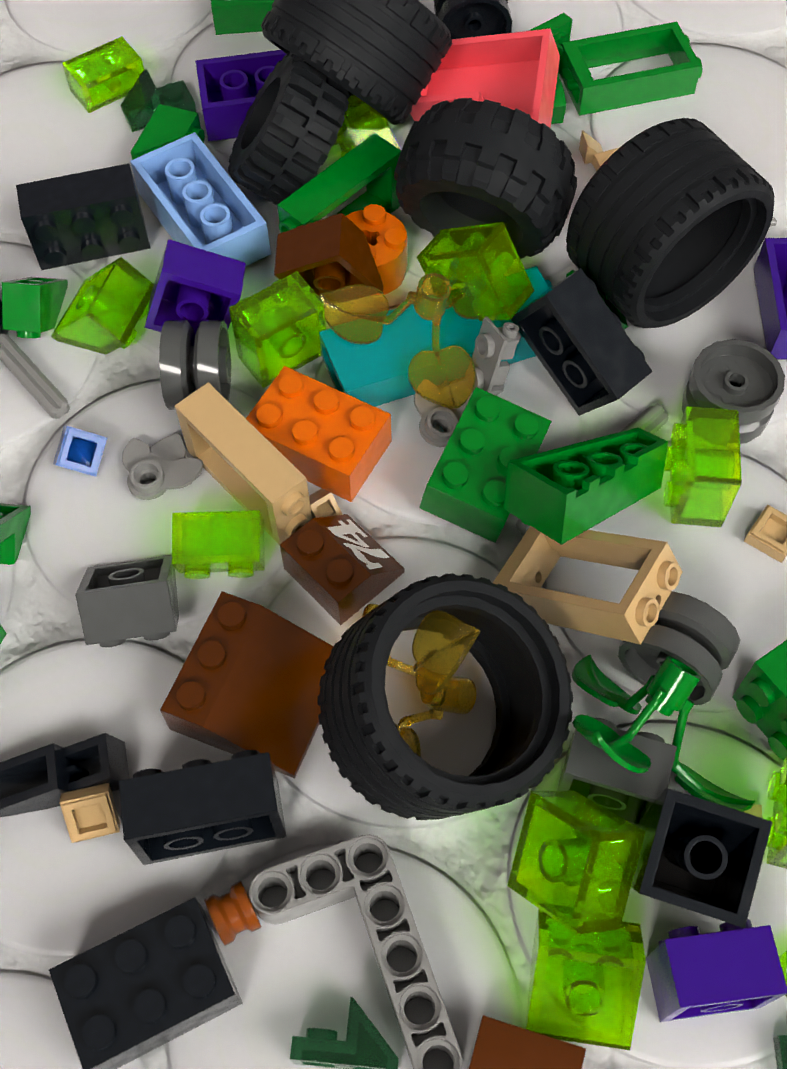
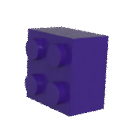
(194, 286)
(715, 971)

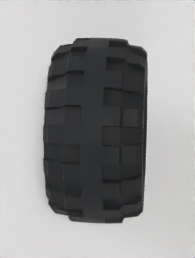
(486, 166)

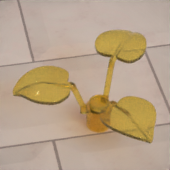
(437, 375)
(438, 651)

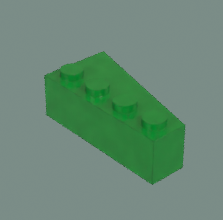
(584, 482)

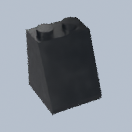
(701, 856)

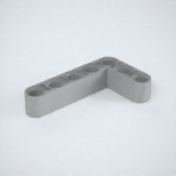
(384, 936)

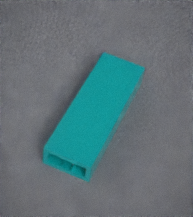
(380, 369)

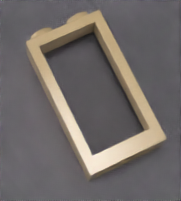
(244, 462)
(623, 621)

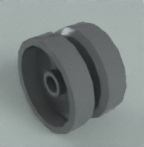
(193, 359)
(739, 378)
(690, 634)

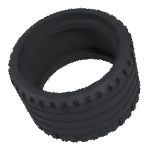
(367, 46)
(669, 222)
(526, 682)

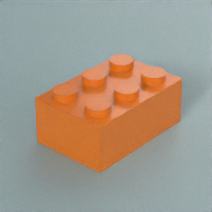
(322, 431)

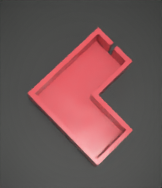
(500, 68)

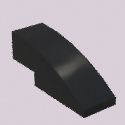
(40, 776)

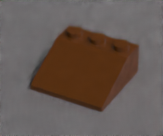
(250, 684)

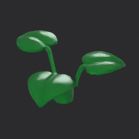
(666, 692)

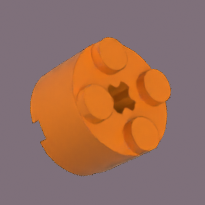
(386, 241)

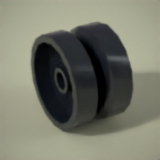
(474, 17)

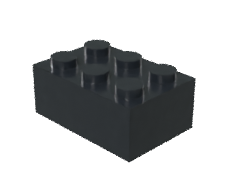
(83, 216)
(581, 343)
(201, 807)
(144, 987)

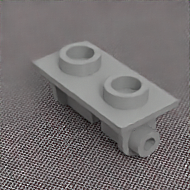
(490, 348)

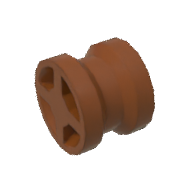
(232, 913)

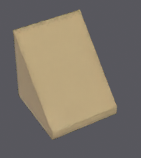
(588, 147)
(323, 504)

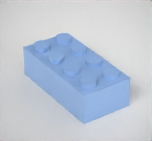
(200, 201)

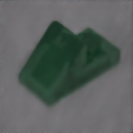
(145, 98)
(361, 1050)

